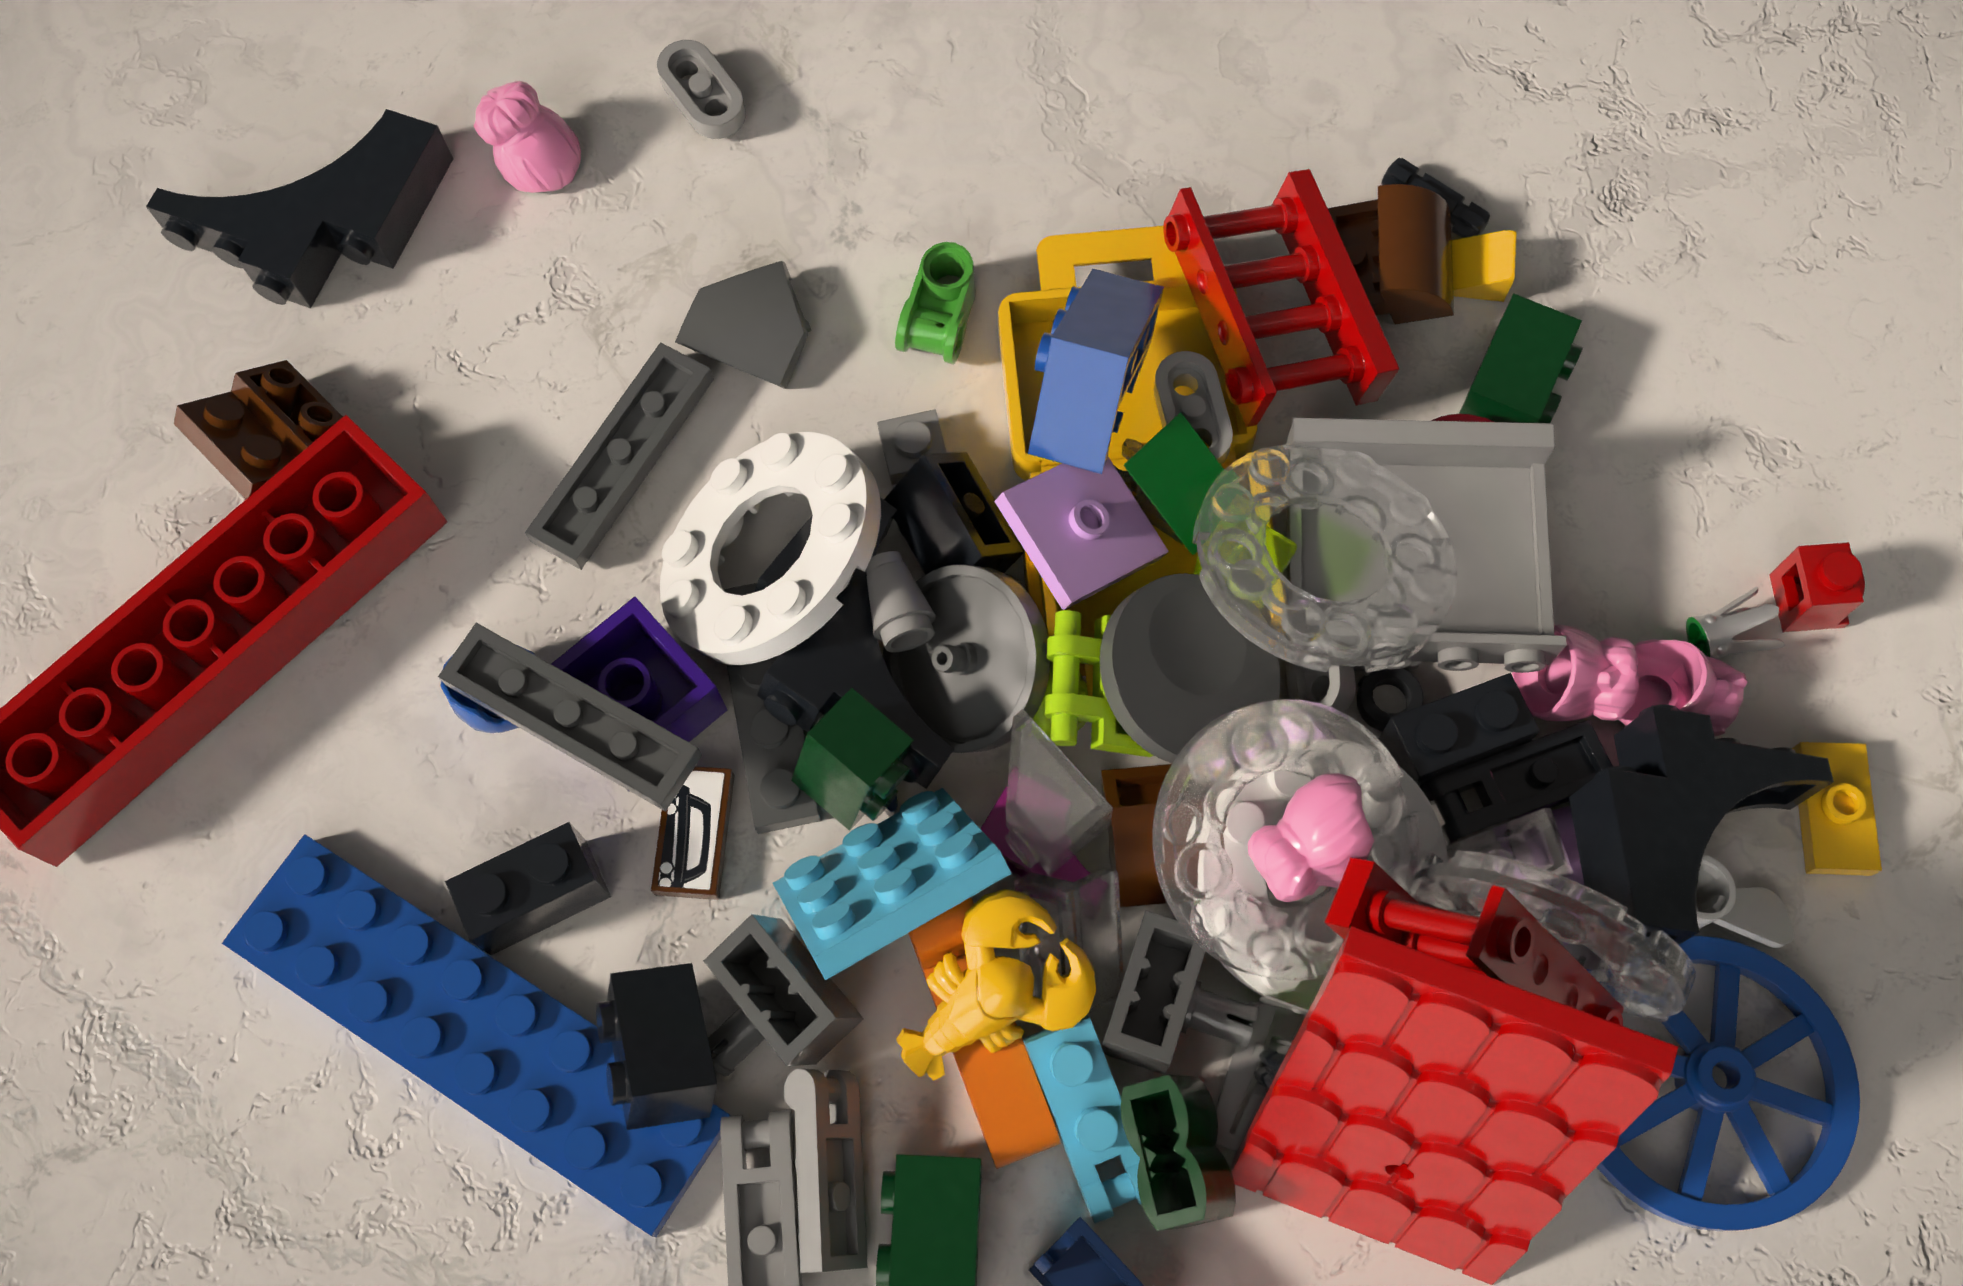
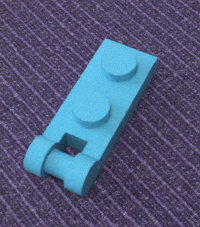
(1085, 1113)

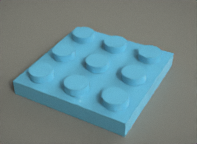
(888, 880)

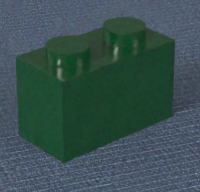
(1523, 364)
(853, 761)
(932, 1223)

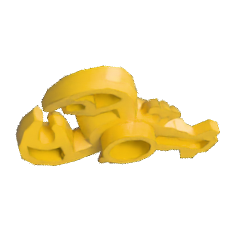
(998, 988)

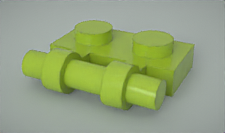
(1065, 703)

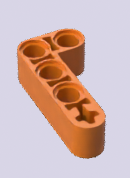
(998, 1083)

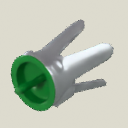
(1714, 631)

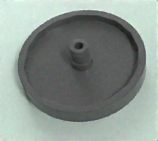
(980, 662)
(1178, 665)

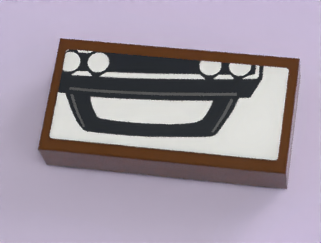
(694, 836)

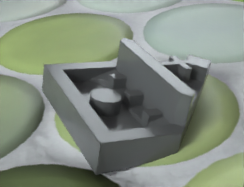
(749, 323)

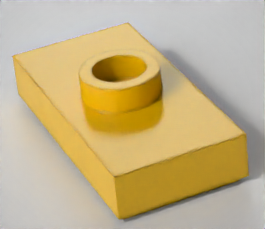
(1840, 819)

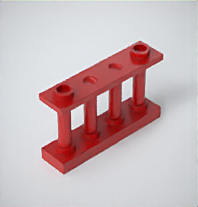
(1317, 261)
(1499, 944)

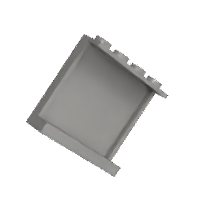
(1493, 503)

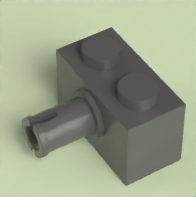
(777, 996)
(1165, 998)

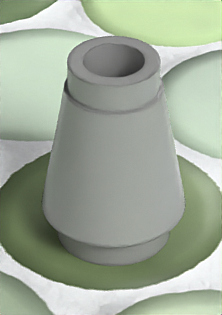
(897, 605)

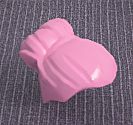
(529, 140)
(1686, 678)
(1583, 679)
(1313, 839)

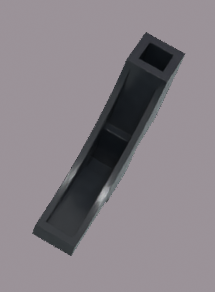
(296, 232)
(842, 657)
(1653, 815)

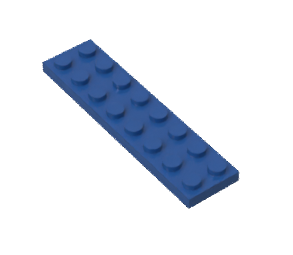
(466, 1030)

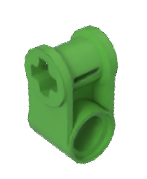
(936, 312)

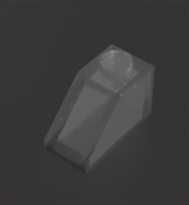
(1048, 800)

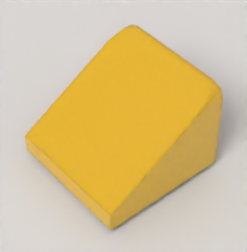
(1484, 265)

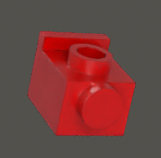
(1830, 585)

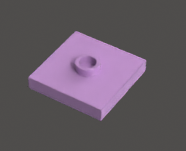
(1080, 530)

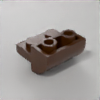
(1401, 251)
(257, 424)
(1134, 798)

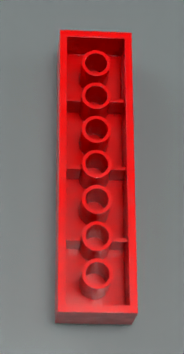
(203, 638)

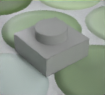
(907, 439)

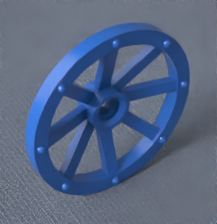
(1701, 1093)

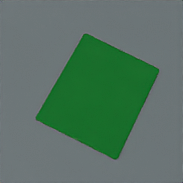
(1176, 475)

